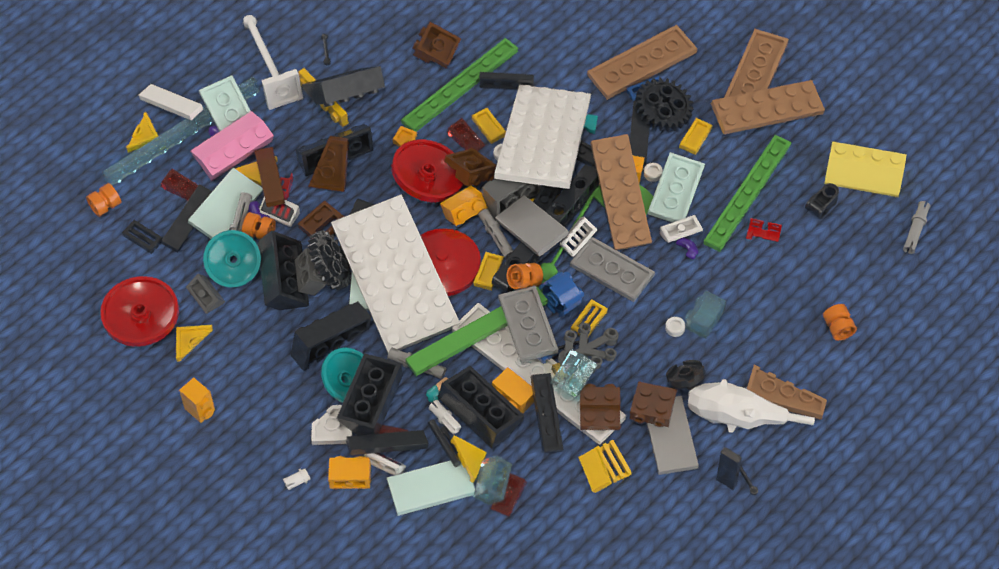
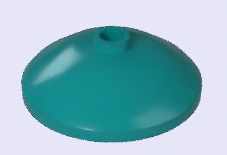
(218, 256)
(337, 366)

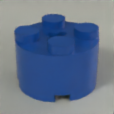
(561, 293)

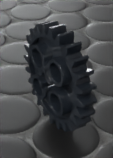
(663, 104)
(329, 260)

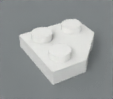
(328, 429)

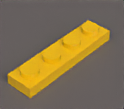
(336, 112)

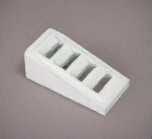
(587, 226)

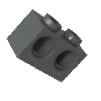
(307, 277)

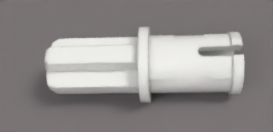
(445, 417)

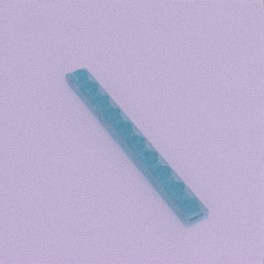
(169, 139)

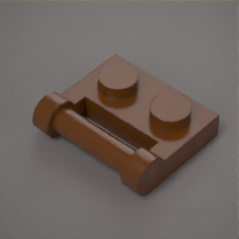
(319, 219)

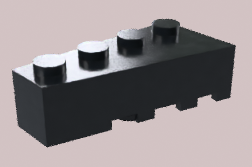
(328, 333)

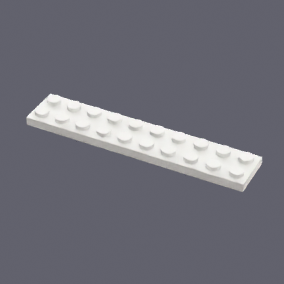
(502, 352)

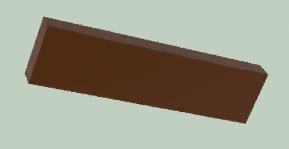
(269, 177)

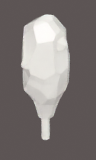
(738, 407)

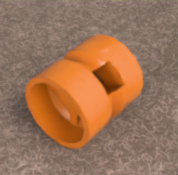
(102, 200)
(256, 226)
(524, 275)
(839, 321)

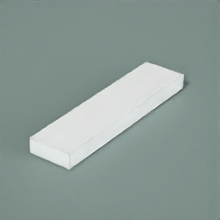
(171, 102)

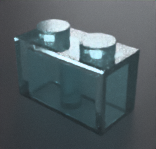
(705, 314)
(573, 373)
(492, 480)

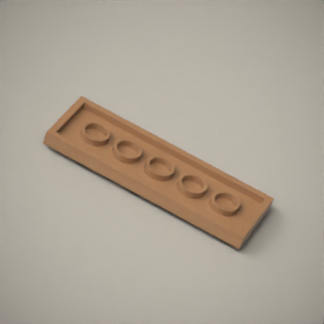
(641, 62)
(758, 63)
(767, 107)
(621, 192)

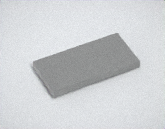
(532, 225)
(612, 269)
(528, 324)
(673, 444)

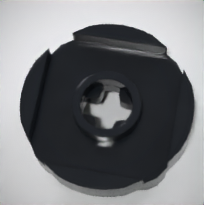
(686, 375)

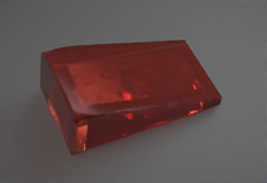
(464, 135)
(178, 184)
(513, 492)

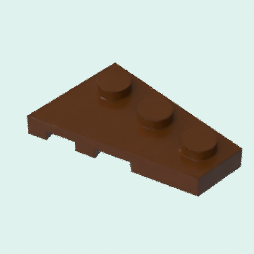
(332, 166)

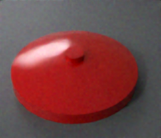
(422, 171)
(453, 257)
(139, 311)

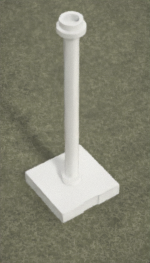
(278, 88)

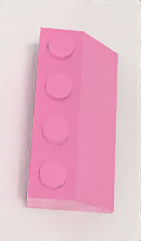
(232, 145)

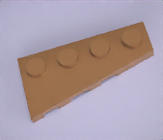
(786, 394)

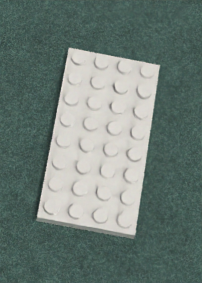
(543, 136)
(395, 274)

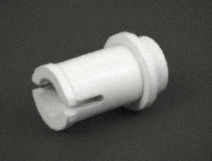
(296, 479)

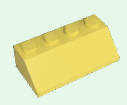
(865, 169)

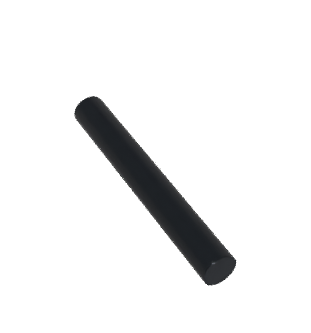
(444, 443)

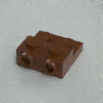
(436, 45)
(471, 167)
(653, 404)
(600, 407)

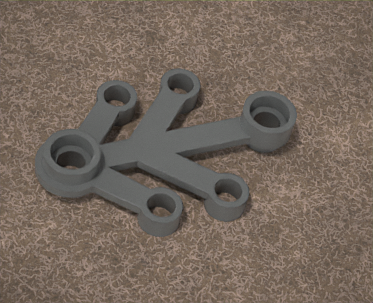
(609, 338)

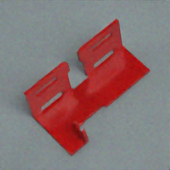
(287, 185)
(764, 234)

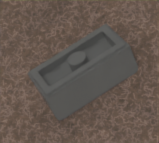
(205, 293)

